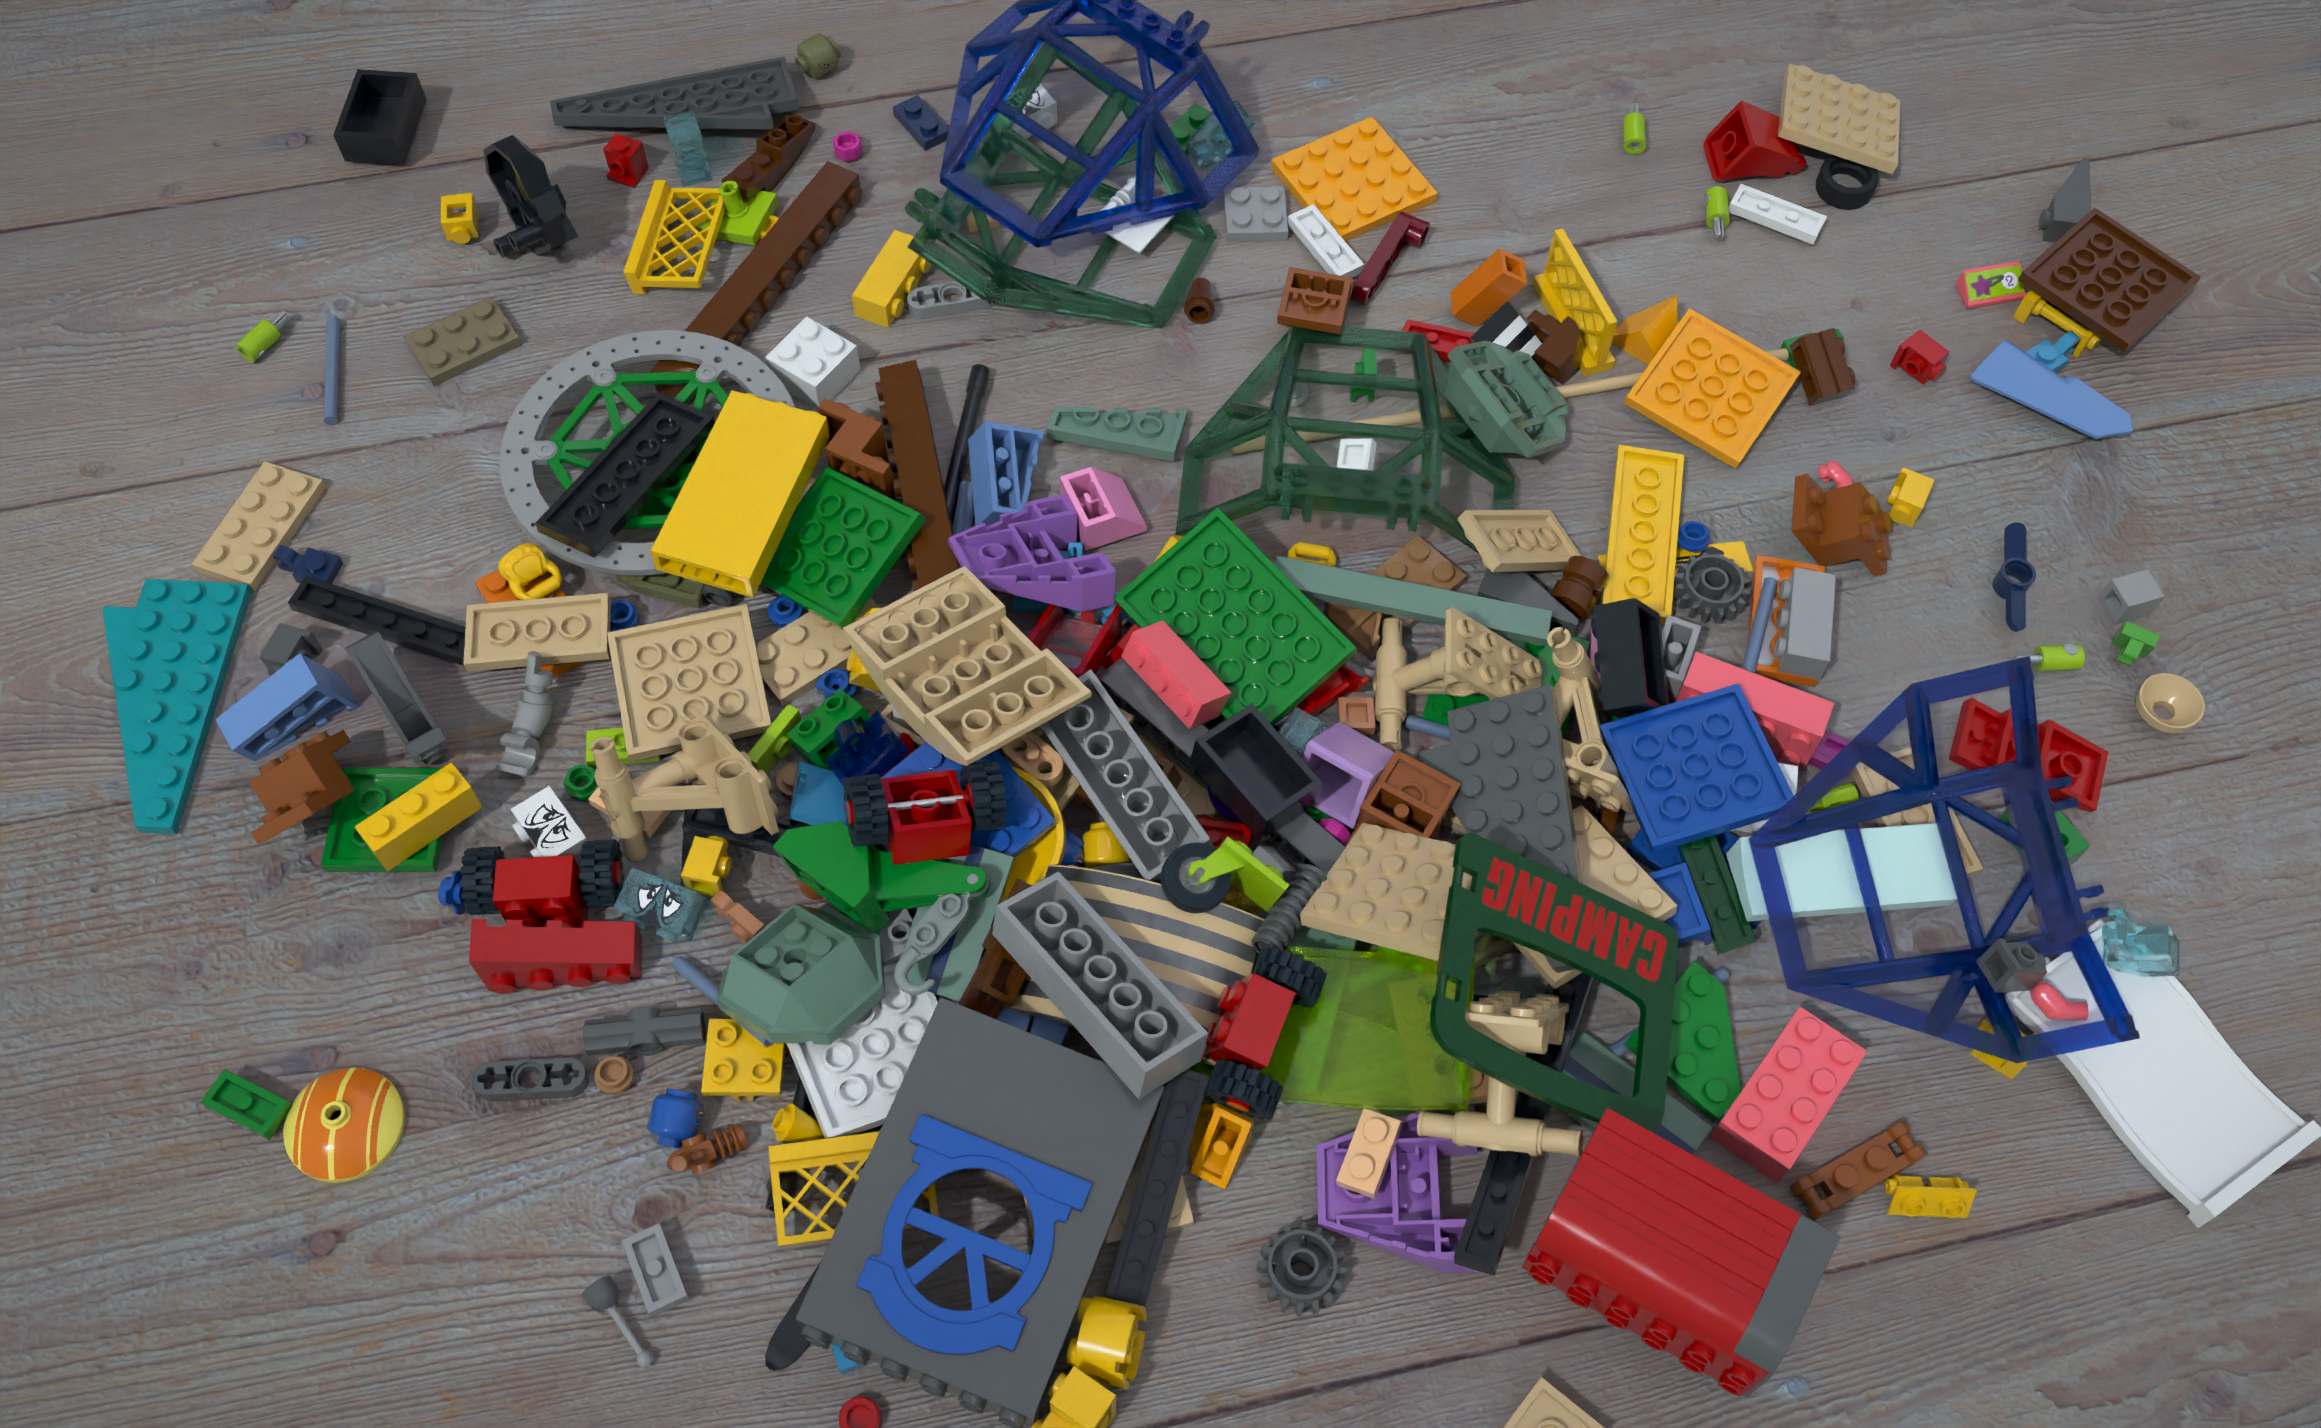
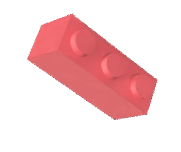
(1176, 674)

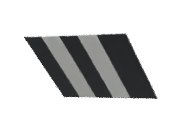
(1508, 330)

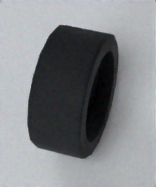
(1839, 195)

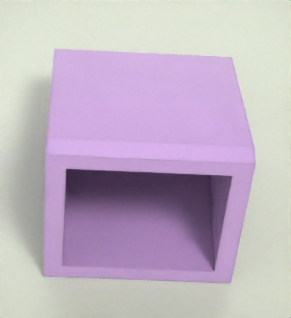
(1347, 767)

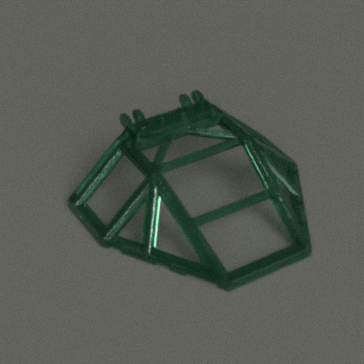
(1030, 289)
(1335, 488)

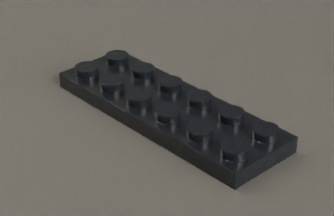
(625, 475)

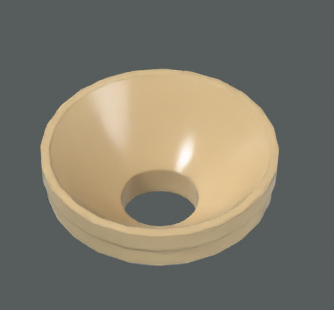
(2176, 695)

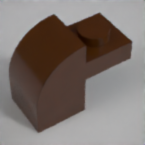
(1560, 346)

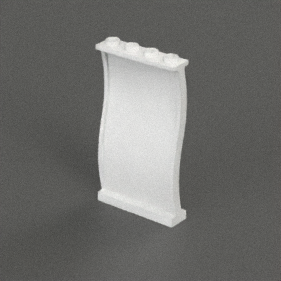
(2176, 1090)

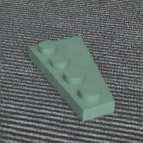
(1140, 434)

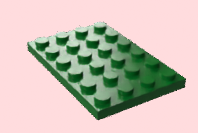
(1239, 618)

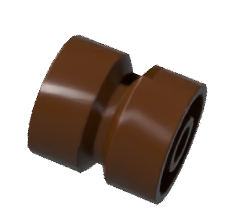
(1579, 585)

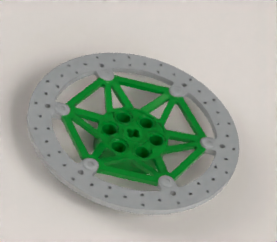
(555, 385)

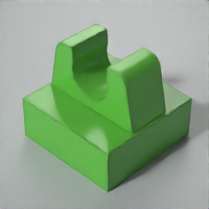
(2133, 642)

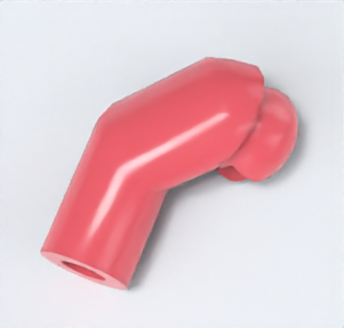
(2055, 1006)

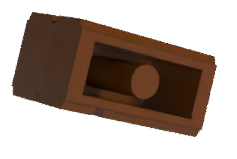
(1822, 366)

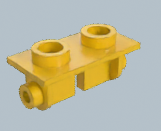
(1940, 1199)

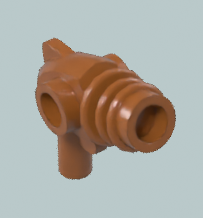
(700, 1152)

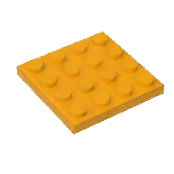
(1355, 178)
(1712, 388)

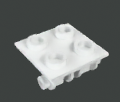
(1138, 235)

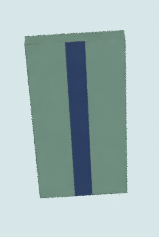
(960, 956)
(1602, 1068)

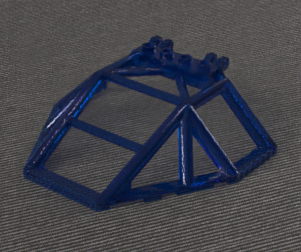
(1152, 38)
(2031, 830)

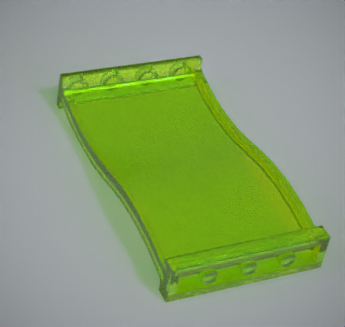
(1367, 1037)

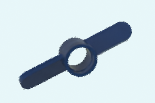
(2015, 565)

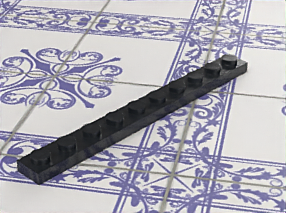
(1507, 1171)

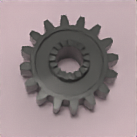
(1711, 587)
(1298, 1290)

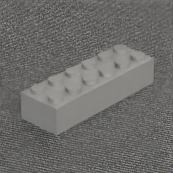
(1123, 780)
(1099, 984)

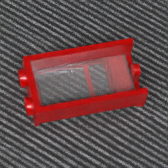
(1075, 642)

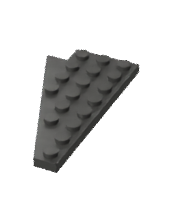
(720, 99)
(1513, 779)

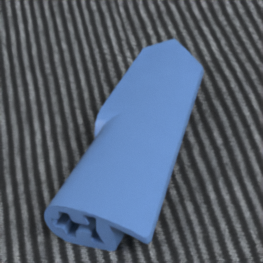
(2065, 399)

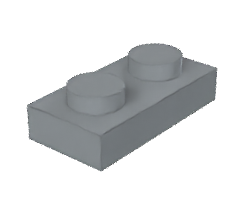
(655, 1270)

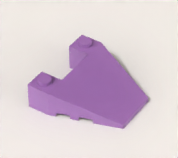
(1024, 560)
(1408, 1204)

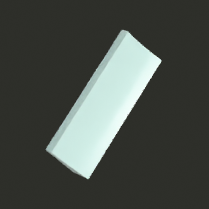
(1822, 881)

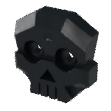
(530, 199)

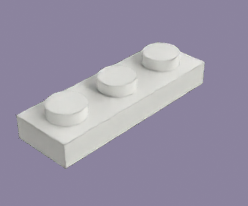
(1777, 214)
(1325, 242)

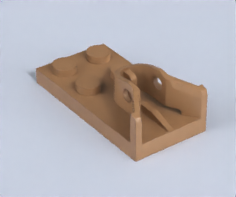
(1413, 563)

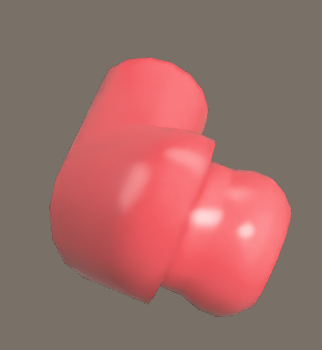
(1834, 472)

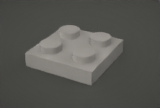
(1255, 214)

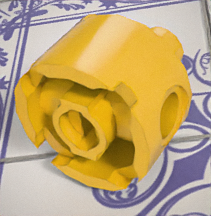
(1108, 1340)

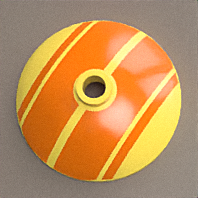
(355, 1141)

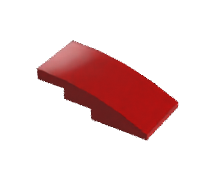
(1987, 740)

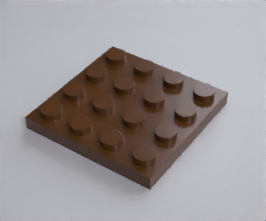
(2109, 279)

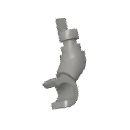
(530, 720)

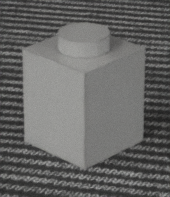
(2131, 596)

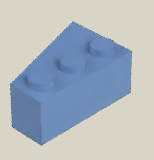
(1001, 469)
(283, 705)

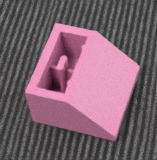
(1102, 506)

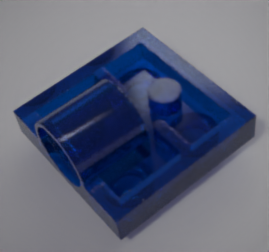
(873, 752)

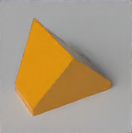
(1647, 330)
(1219, 1143)

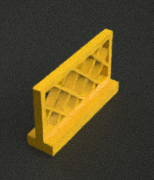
(653, 235)
(1571, 291)
(819, 1155)

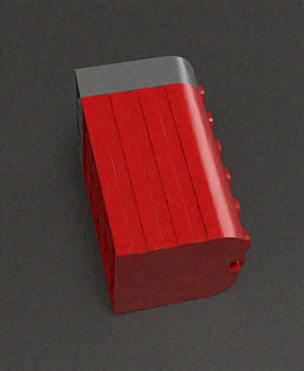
(1681, 1255)

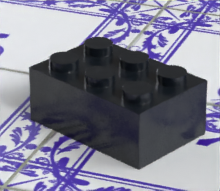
(380, 117)
(1629, 658)
(1255, 772)

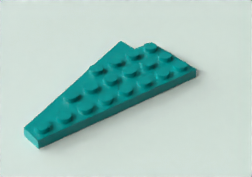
(167, 682)

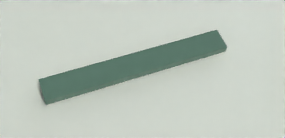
(1414, 600)

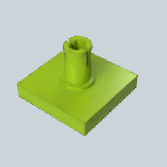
(743, 218)

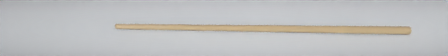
(1413, 417)

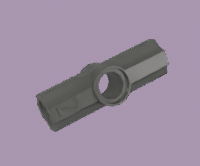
(644, 1031)

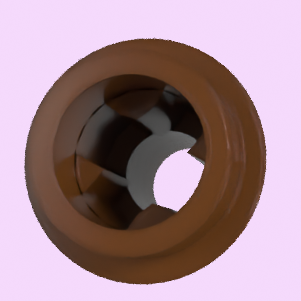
(1199, 302)

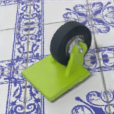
(1200, 876)

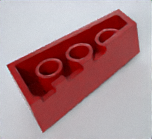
(554, 954)

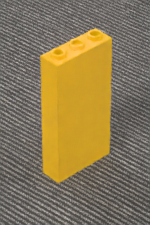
(741, 493)

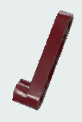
(1403, 230)

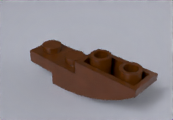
(773, 157)
(997, 975)

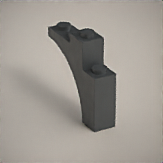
(397, 698)

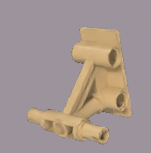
(1468, 664)
(707, 759)
(1589, 763)
(1524, 1028)

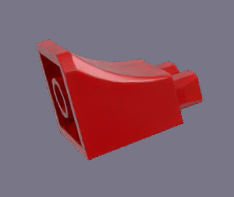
(1749, 146)

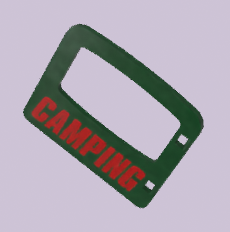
(1574, 926)

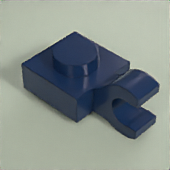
(313, 564)

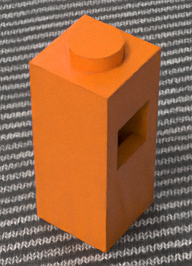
(1488, 287)

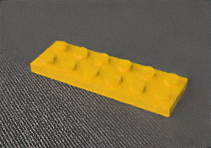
(1644, 528)

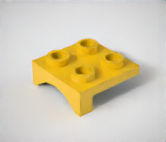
(740, 1063)

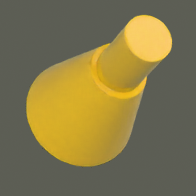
(795, 1126)

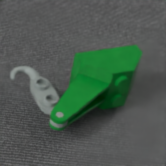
(869, 886)

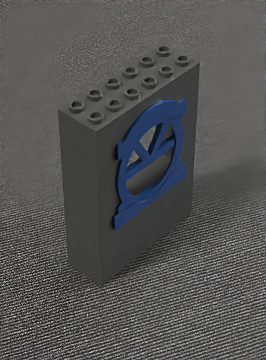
(1021, 1111)

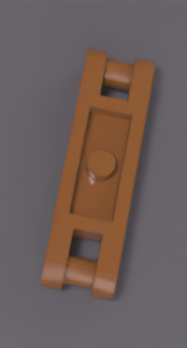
(1858, 1171)

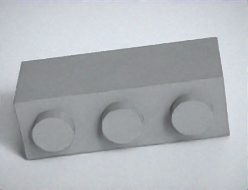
(1805, 623)

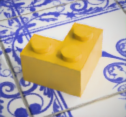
(1078, 1403)

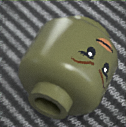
(817, 55)

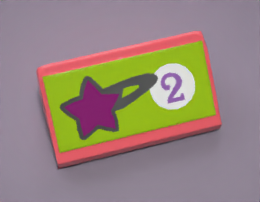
(1991, 285)

